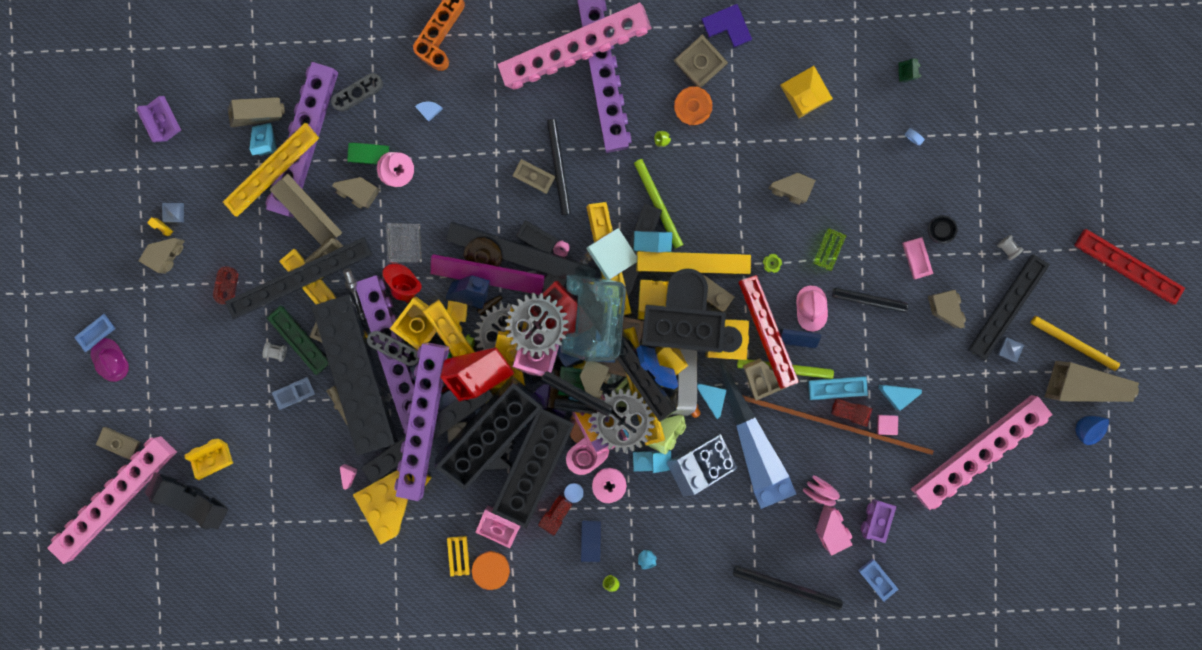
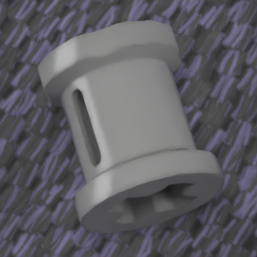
(1010, 247)
(274, 351)

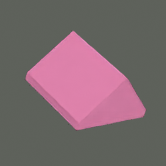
(535, 365)
(497, 528)

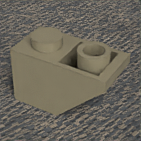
(795, 187)
(359, 190)
(161, 254)
(947, 308)
(593, 377)

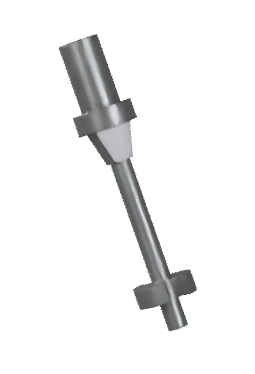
(351, 283)

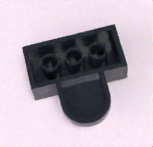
(684, 318)

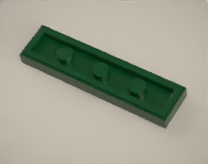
(298, 340)

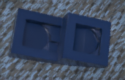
(591, 541)

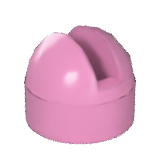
(560, 244)

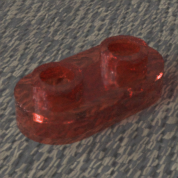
(223, 284)

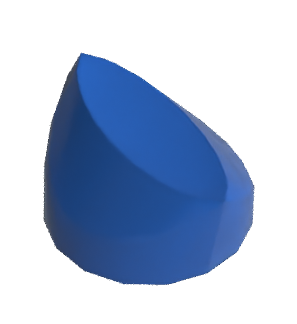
(1091, 429)

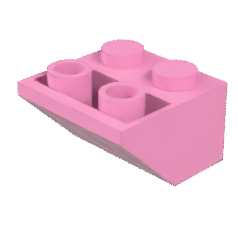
(832, 532)

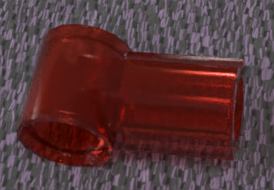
(855, 412)
(553, 518)

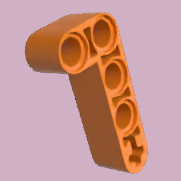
(443, 28)

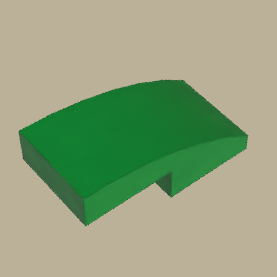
(365, 153)

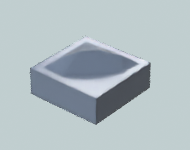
(173, 212)
(1010, 349)

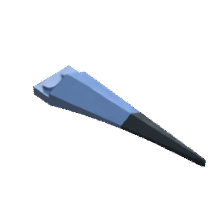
(766, 472)

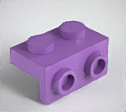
(158, 120)
(878, 520)

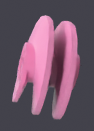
(386, 171)
(603, 493)
(823, 493)

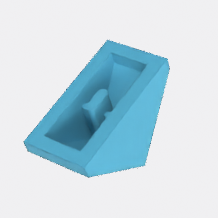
(652, 241)
(899, 396)
(713, 397)

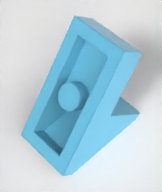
(262, 140)
(651, 461)

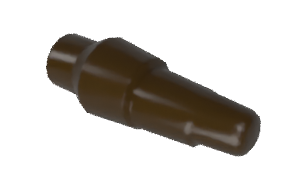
(488, 305)

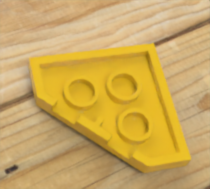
(382, 507)

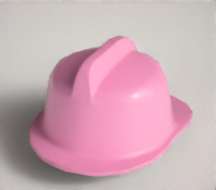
(811, 308)
(582, 460)

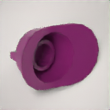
(109, 360)

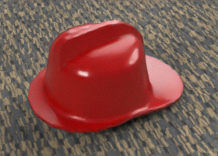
(401, 282)

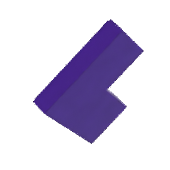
(730, 21)

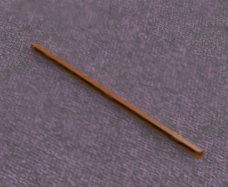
(838, 425)

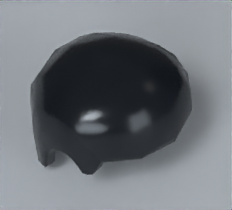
(942, 230)

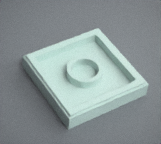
(612, 254)

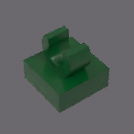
(909, 70)

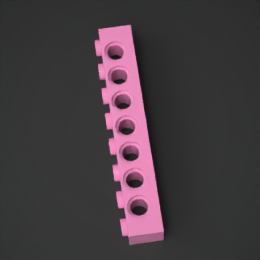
(510, 68)
(1039, 416)
(61, 544)

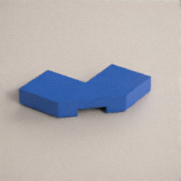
(648, 360)

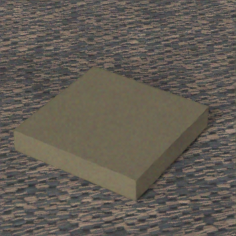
(700, 61)

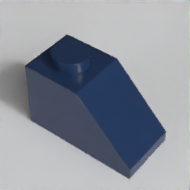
(469, 291)

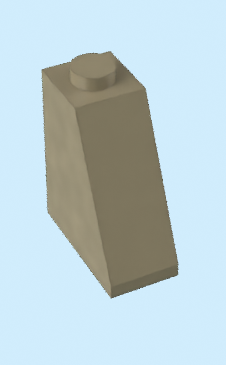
(254, 111)

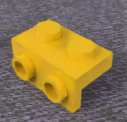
(209, 458)

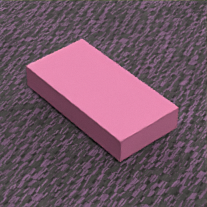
(917, 258)

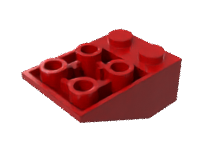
(563, 299)
(475, 373)

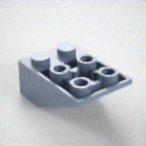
(701, 466)

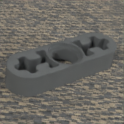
(347, 104)
(378, 346)

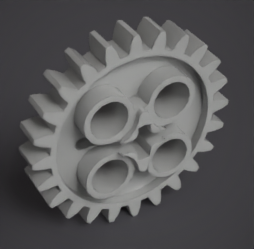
(522, 313)
(485, 326)
(611, 434)

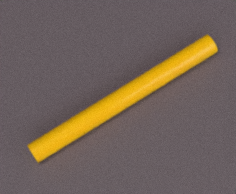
(1075, 343)

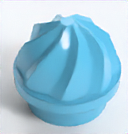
(647, 559)

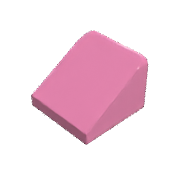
(347, 475)

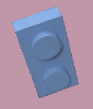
(878, 579)

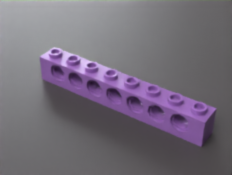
(317, 113)
(611, 142)
(365, 289)
(404, 487)

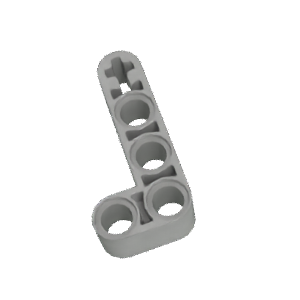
(685, 395)

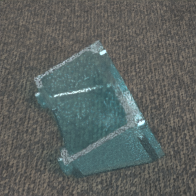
(597, 320)

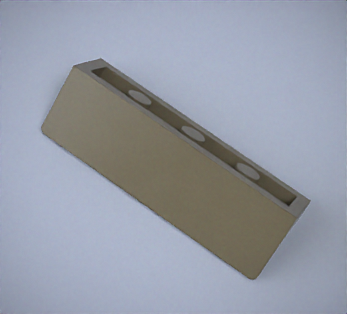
(304, 209)

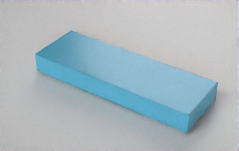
(837, 388)

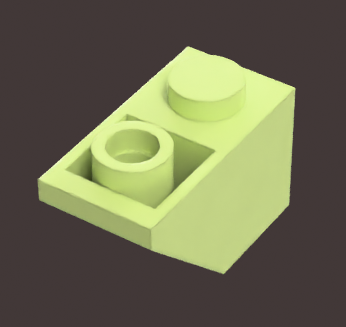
(671, 428)

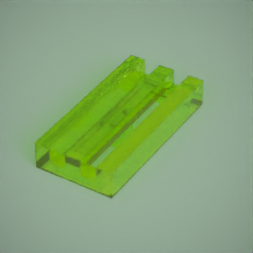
(817, 259)

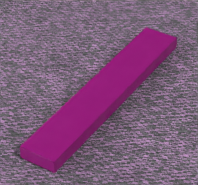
(498, 276)

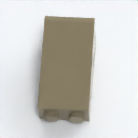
(1082, 383)

